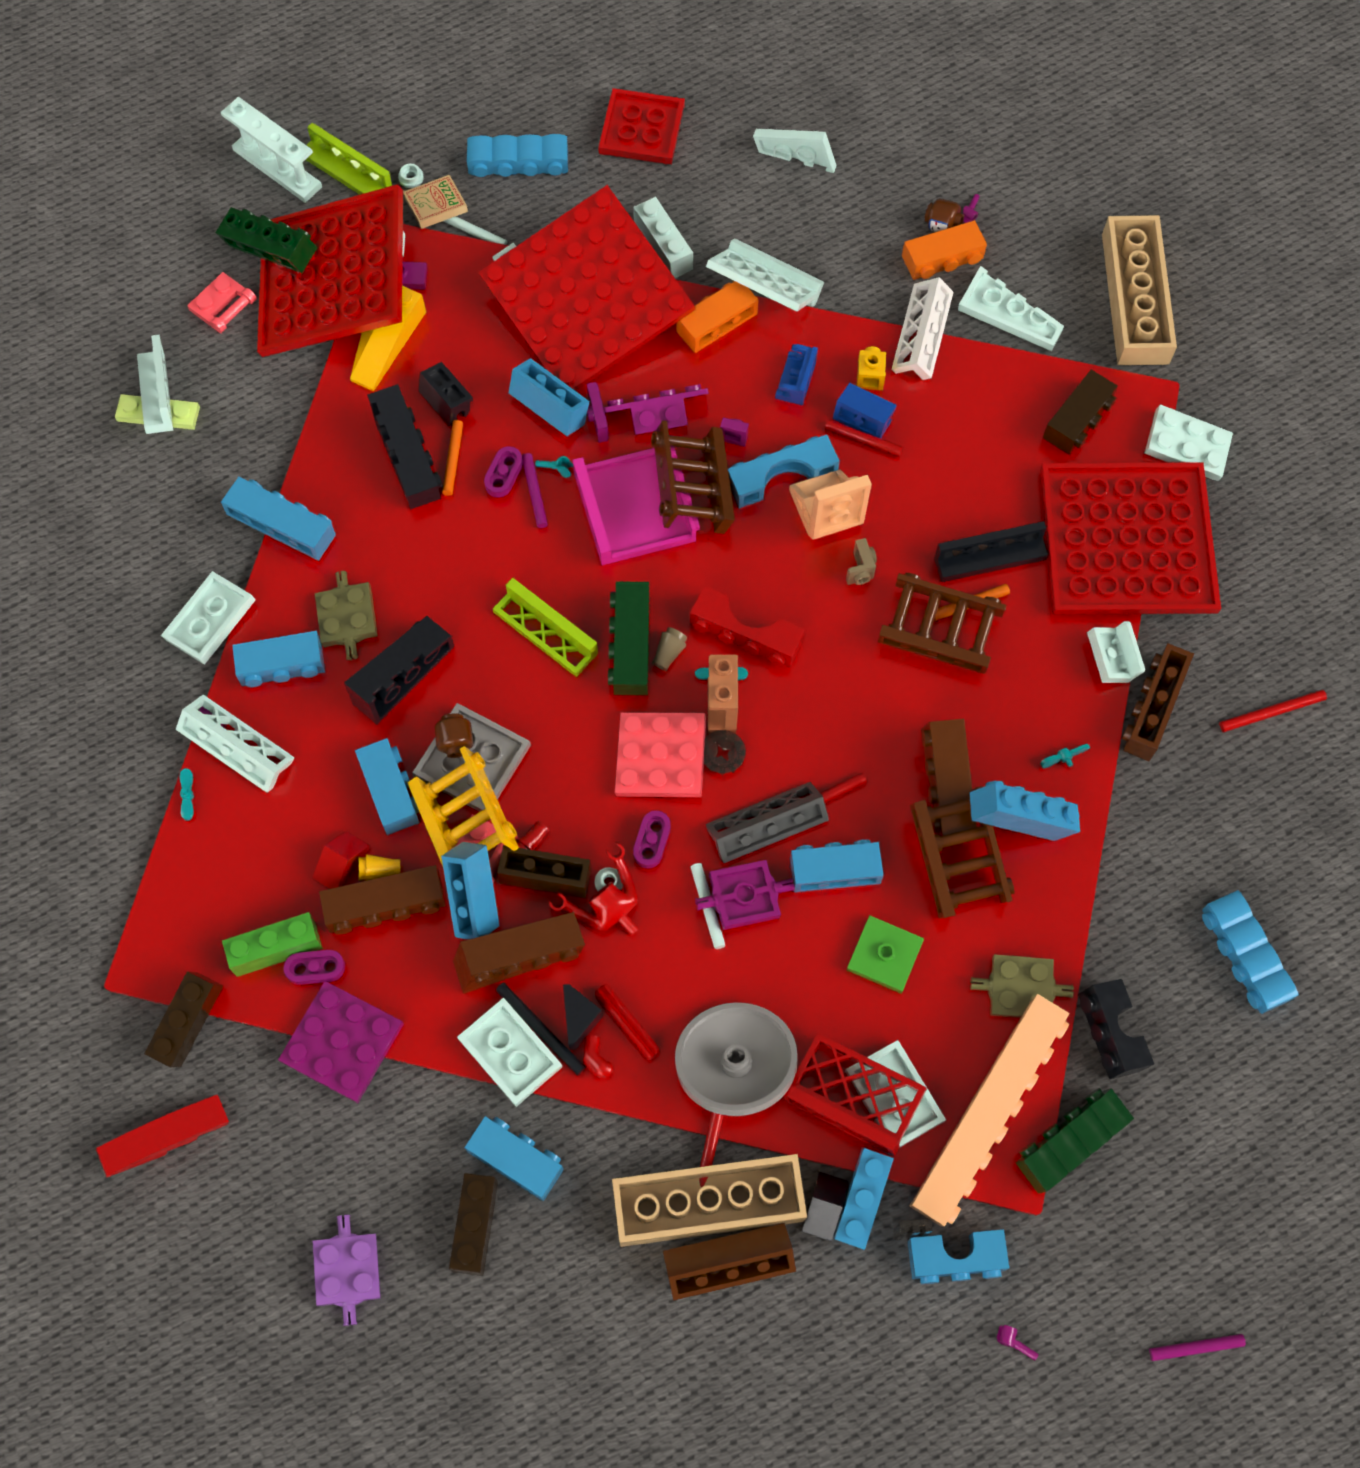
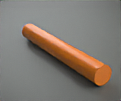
(452, 458)
(996, 592)

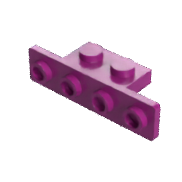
(649, 412)

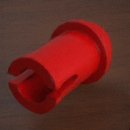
(534, 836)

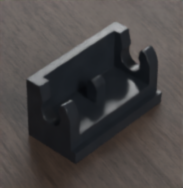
(444, 392)

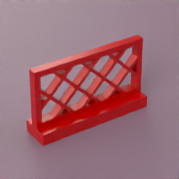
(843, 1118)

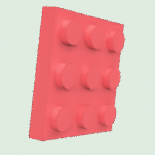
(660, 755)

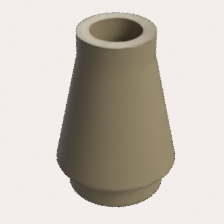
(669, 647)

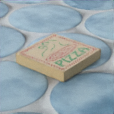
(435, 201)

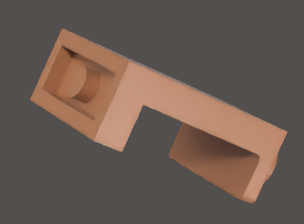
(723, 693)

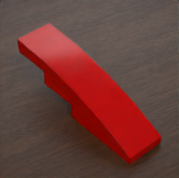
(161, 1135)

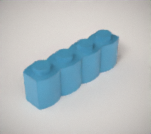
(514, 155)
(1250, 952)

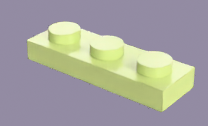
(183, 412)

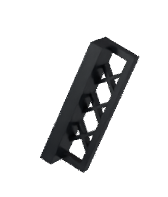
(991, 551)

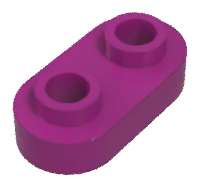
(501, 473)
(652, 841)
(315, 967)

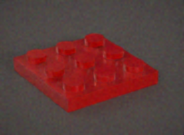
(641, 126)

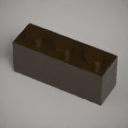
(1081, 412)
(544, 871)
(183, 1019)
(473, 1224)

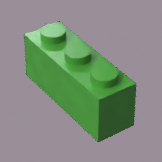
(271, 944)

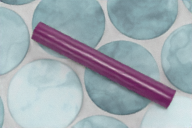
(534, 490)
(1197, 1347)

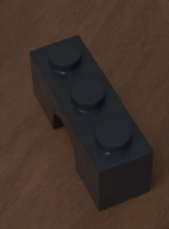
(1118, 1052)

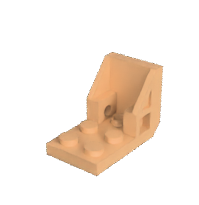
(831, 502)

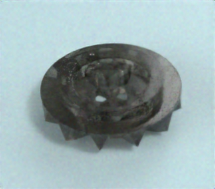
(726, 740)

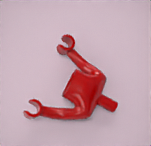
(609, 902)

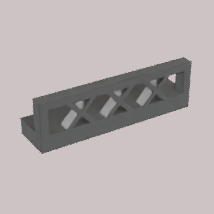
(769, 824)

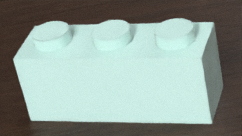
(663, 236)

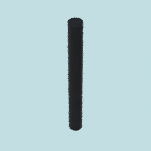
(541, 1029)

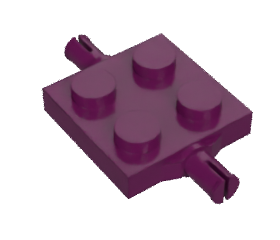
(744, 894)

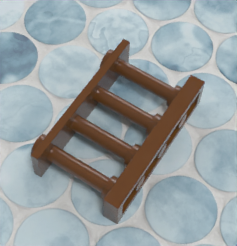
(714, 468)
(948, 649)
(940, 872)

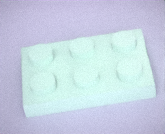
(1183, 438)
(208, 617)
(509, 1052)
(895, 1058)

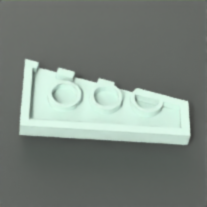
(998, 306)

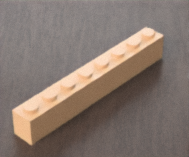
(989, 1111)

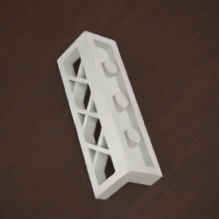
(929, 326)

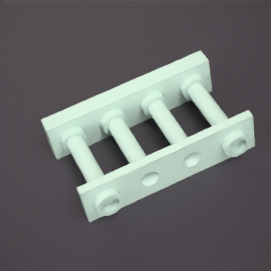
(272, 149)

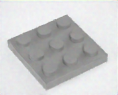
(497, 746)

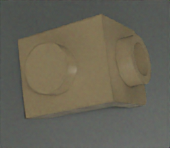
(865, 559)

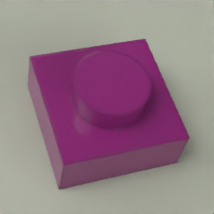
(735, 431)

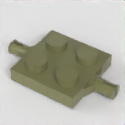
(346, 615)
(1017, 981)

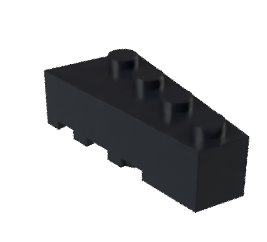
(405, 446)
(398, 669)

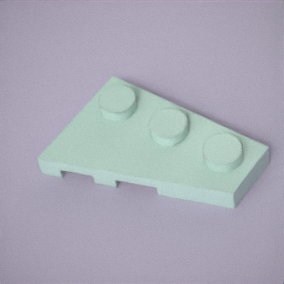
(807, 146)

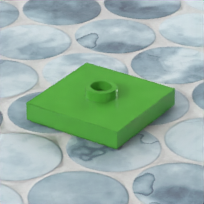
(885, 954)

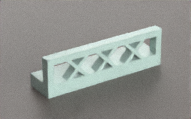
(154, 389)
(230, 745)

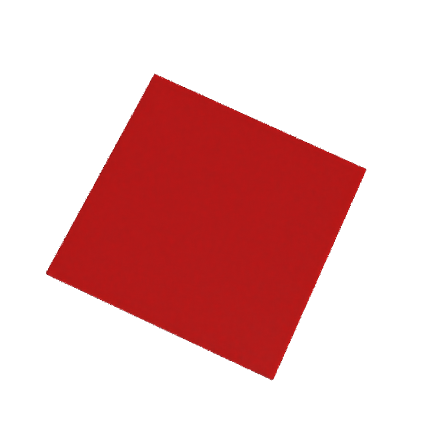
(835, 713)

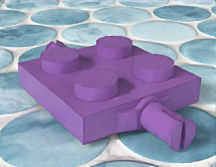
(346, 1270)

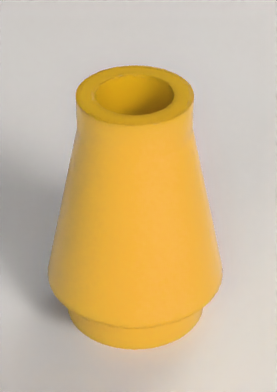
(376, 867)

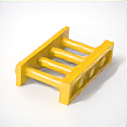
(436, 816)

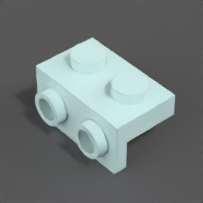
(1116, 653)

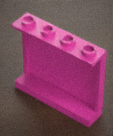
(624, 504)

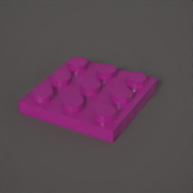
(341, 1042)

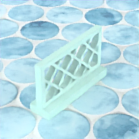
(767, 275)

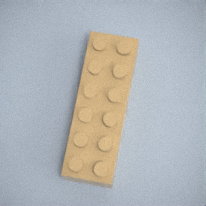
(1138, 290)
(732, 1200)

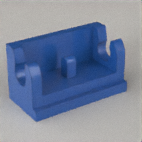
(797, 374)
(863, 411)

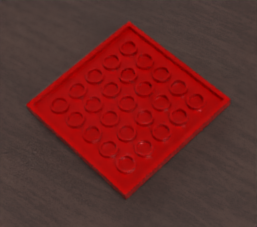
(349, 281)
(587, 290)
(1129, 538)

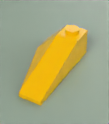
(382, 345)

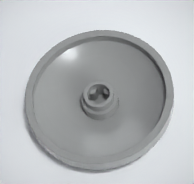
(736, 1059)

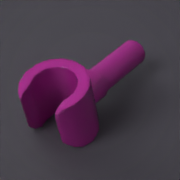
(969, 212)
(1007, 1336)

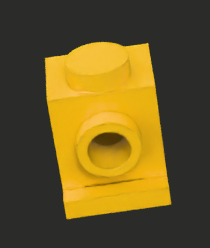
(871, 369)

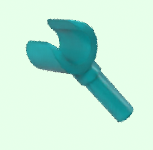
(560, 464)

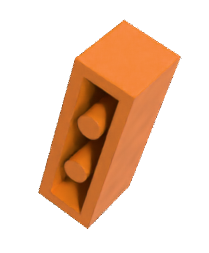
(944, 250)
(718, 315)

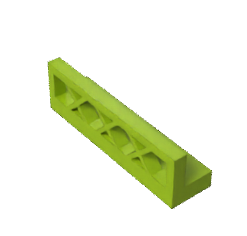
(345, 163)
(552, 620)

